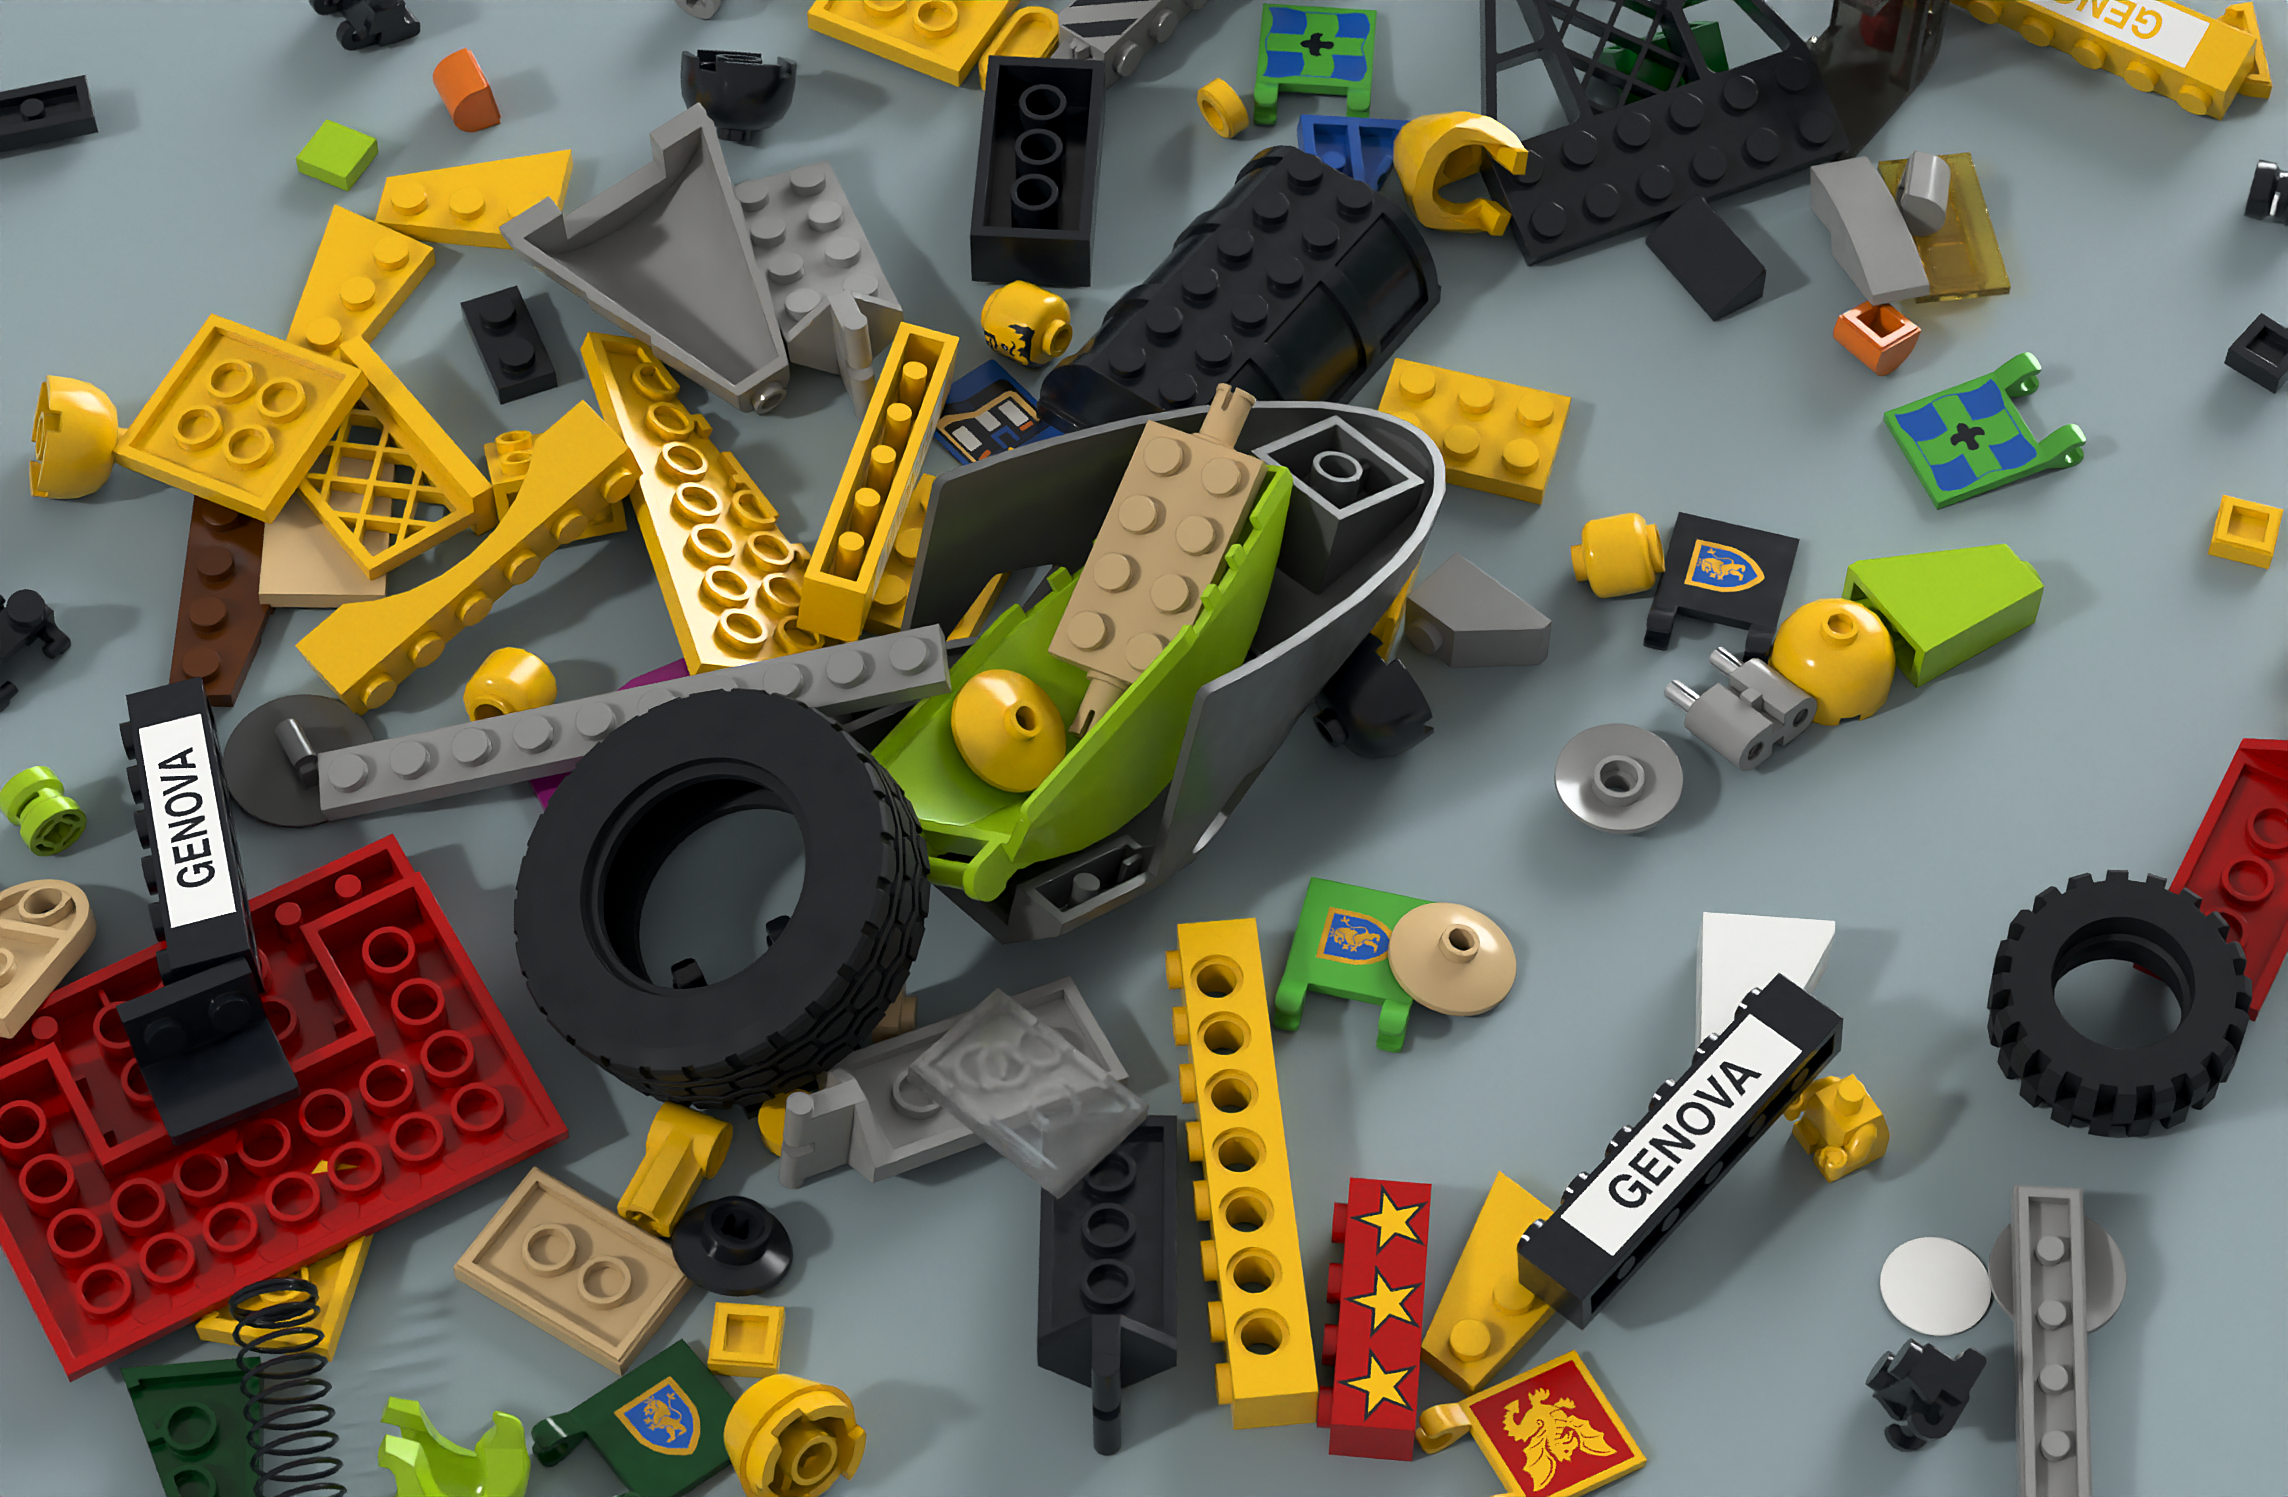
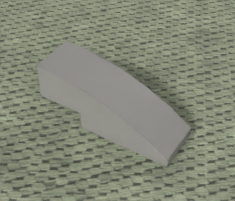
(1867, 231)

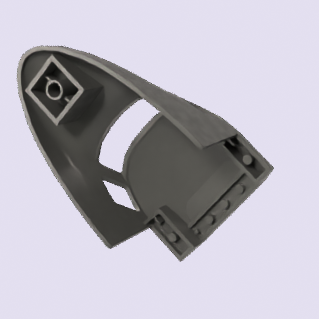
(1349, 543)

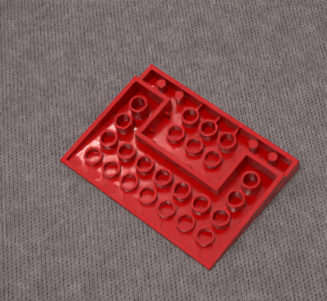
(395, 1075)

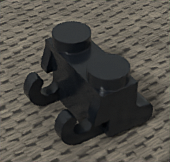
(372, 20)
(21, 623)
(1925, 1388)

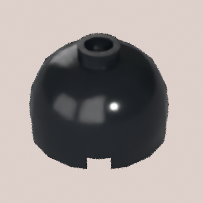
(737, 90)
(1372, 705)

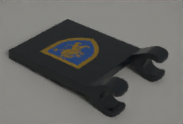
(1724, 578)

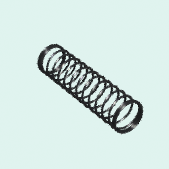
(269, 1319)

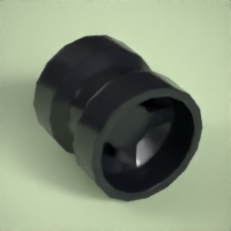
(2262, 197)

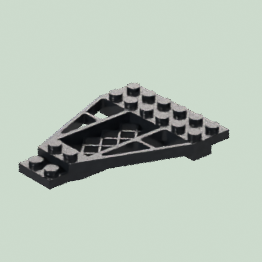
(1653, 155)

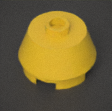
(792, 1437)

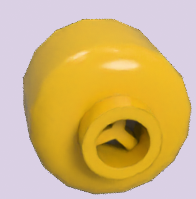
(1618, 555)
(509, 683)

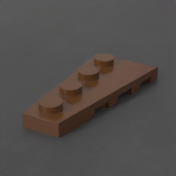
(220, 601)

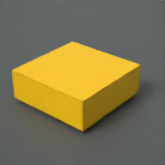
(2245, 532)
(746, 1340)

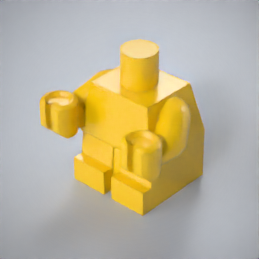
(1839, 1125)

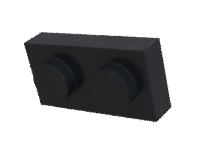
(46, 113)
(509, 345)

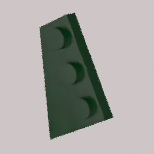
(198, 1425)

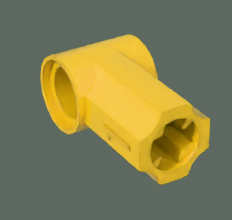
(679, 1153)

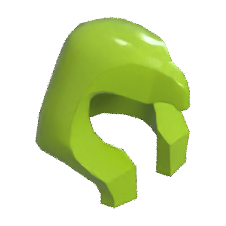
(436, 1467)

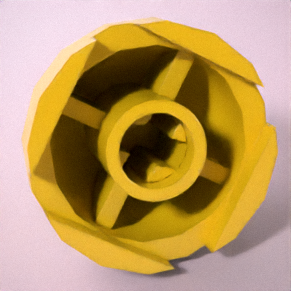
(73, 438)
(1837, 657)

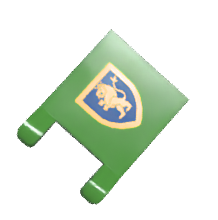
(1344, 954)

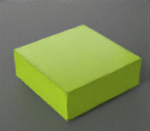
(337, 155)

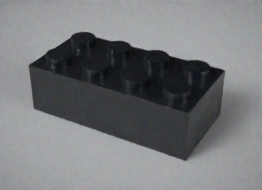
(1038, 171)

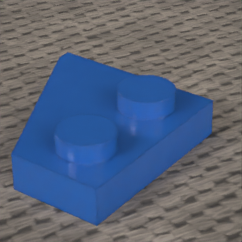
(1351, 145)

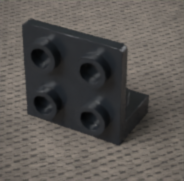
(208, 1051)

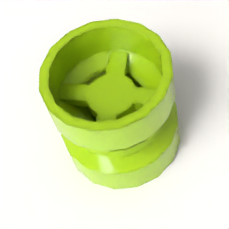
(45, 815)

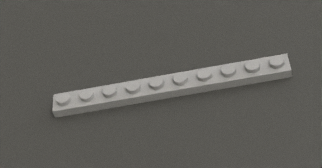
(558, 735)

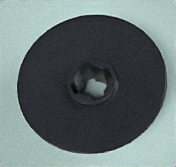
(732, 1247)

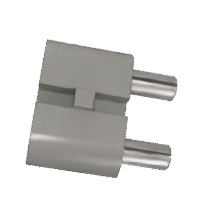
(1746, 714)

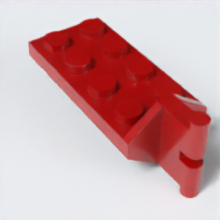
(2243, 861)

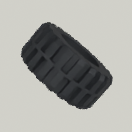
(2133, 925)

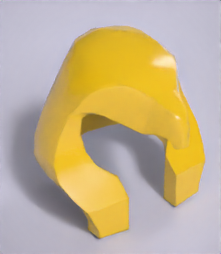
(1444, 150)

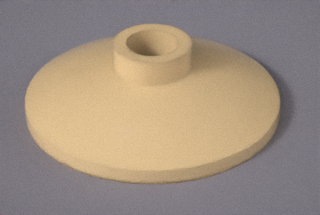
(1449, 978)

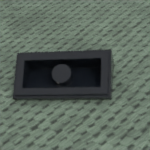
(1708, 259)

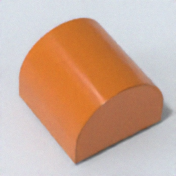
(466, 92)
(1877, 336)

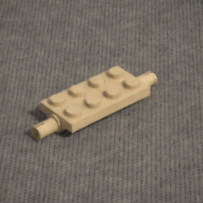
(1158, 551)

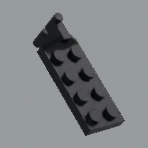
(1112, 1274)

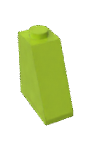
(1946, 603)

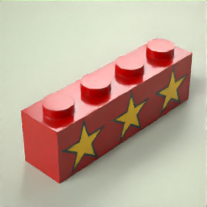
(1379, 1319)

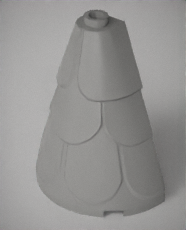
(670, 265)

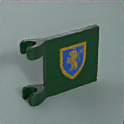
(651, 1427)

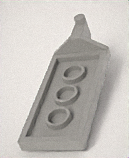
(821, 275)
(888, 1125)

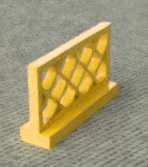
(418, 444)

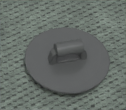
(275, 756)

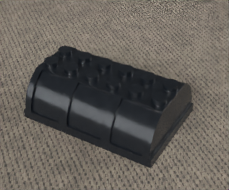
(1275, 290)

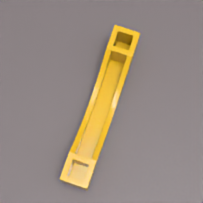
(378, 643)

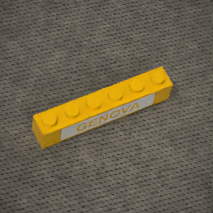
(2144, 41)
(877, 483)

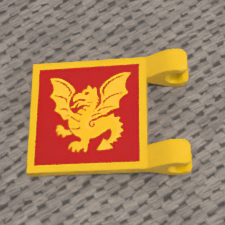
(1540, 1431)

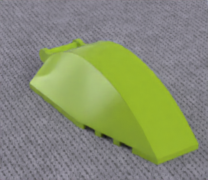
(1123, 756)

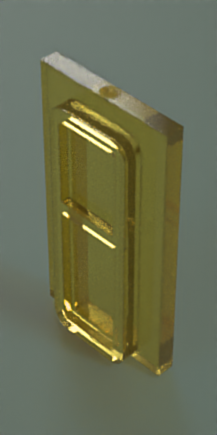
(1964, 254)

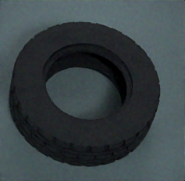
(824, 974)

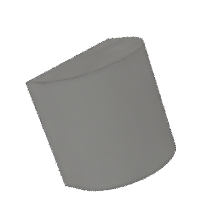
(1923, 193)

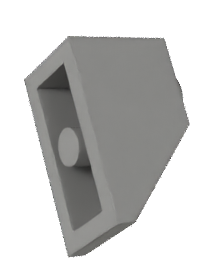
(1474, 620)

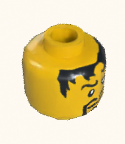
(1026, 324)

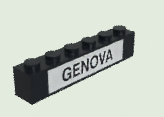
(190, 832)
(1678, 1149)

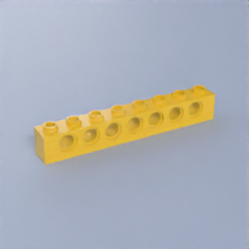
(1282, 1384)

